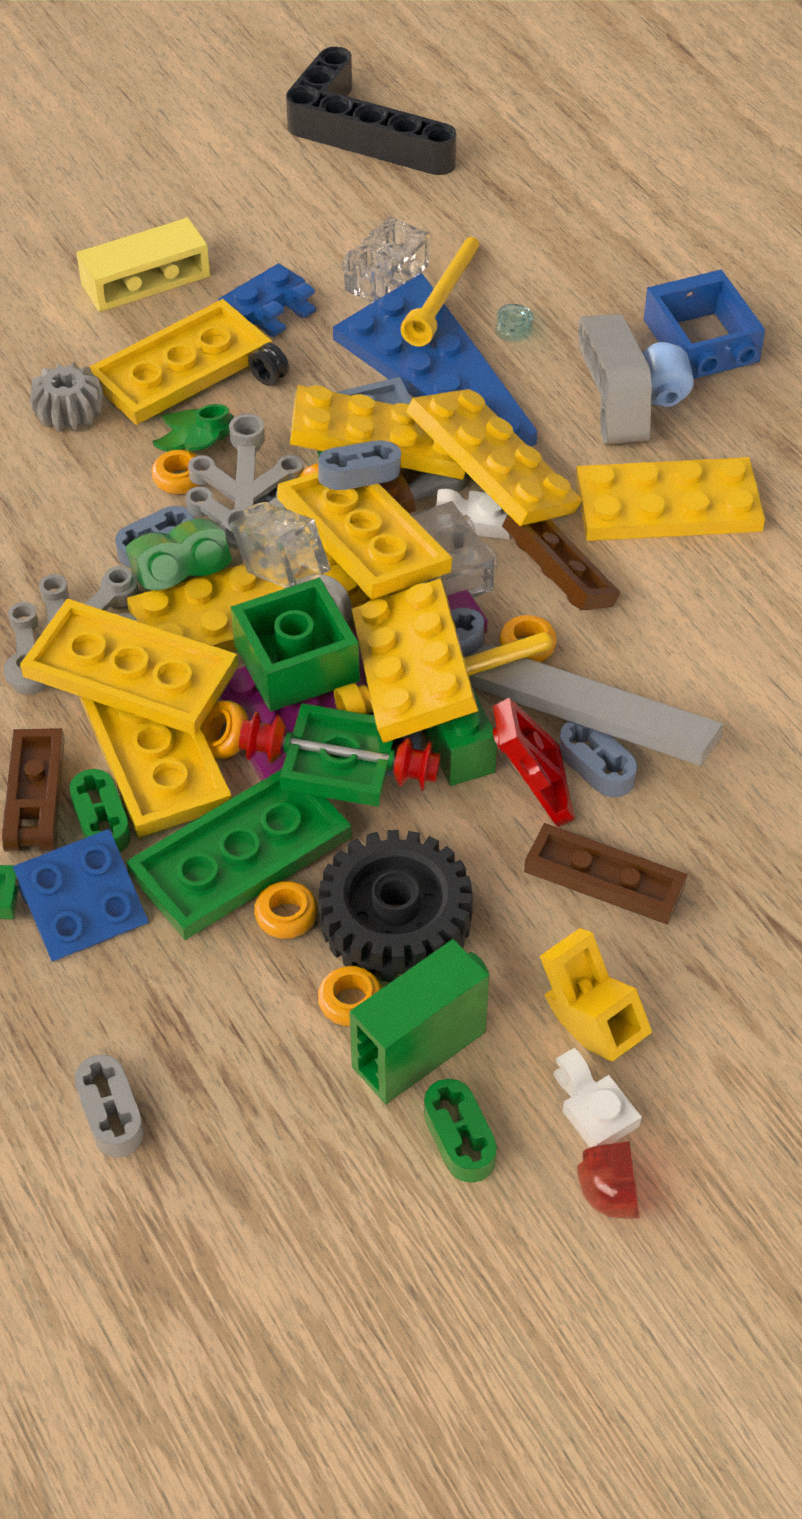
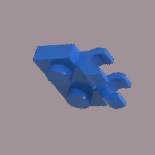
(266, 295)

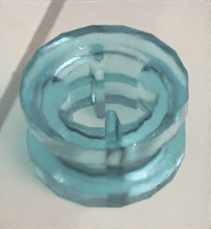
(514, 323)

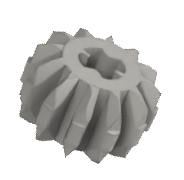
(66, 397)

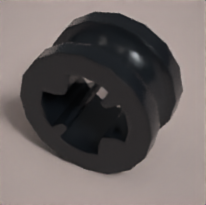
(268, 364)

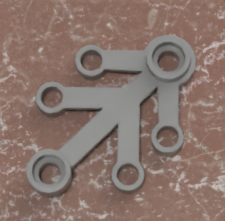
(248, 436)
(115, 587)

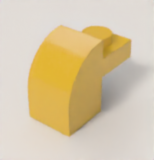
(588, 1002)

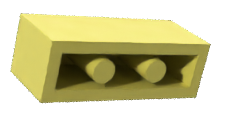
(143, 264)

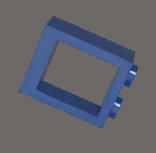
(711, 294)

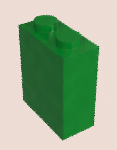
(419, 1020)

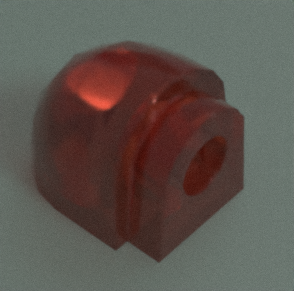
(610, 1180)

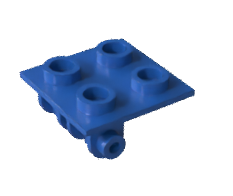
(80, 895)

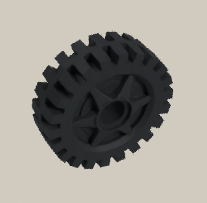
(370, 878)

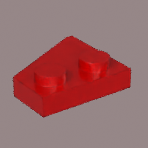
(535, 758)

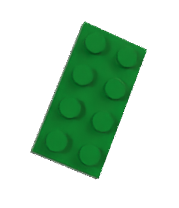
(236, 853)

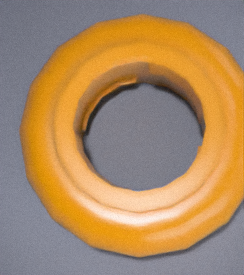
(170, 462)
(528, 626)
(211, 728)
(286, 893)
(338, 980)

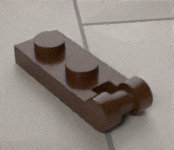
(33, 789)

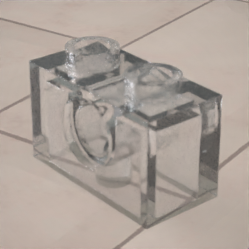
(280, 545)
(471, 560)

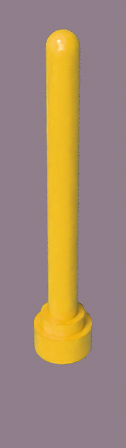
(420, 323)
(358, 699)

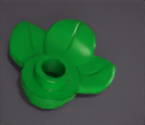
(195, 428)

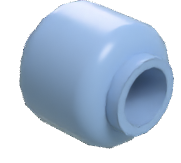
(669, 372)

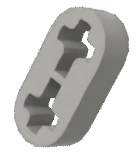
(98, 1109)

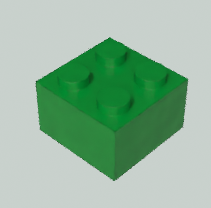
(295, 644)

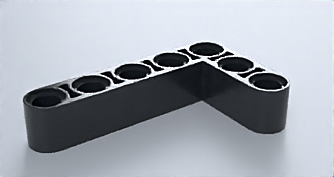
(325, 114)

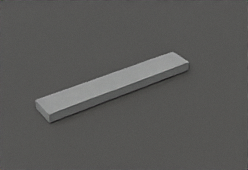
(602, 708)

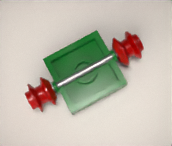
(337, 754)

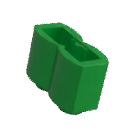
(189, 549)

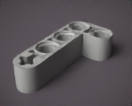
(619, 376)

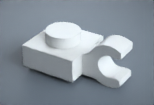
(481, 509)
(595, 1108)

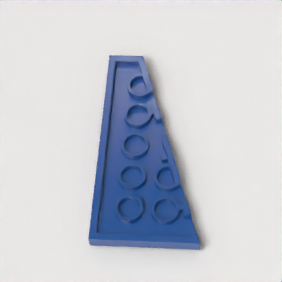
(441, 366)

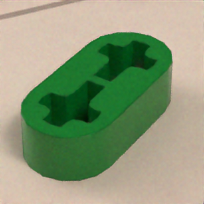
(108, 809)
(449, 1134)

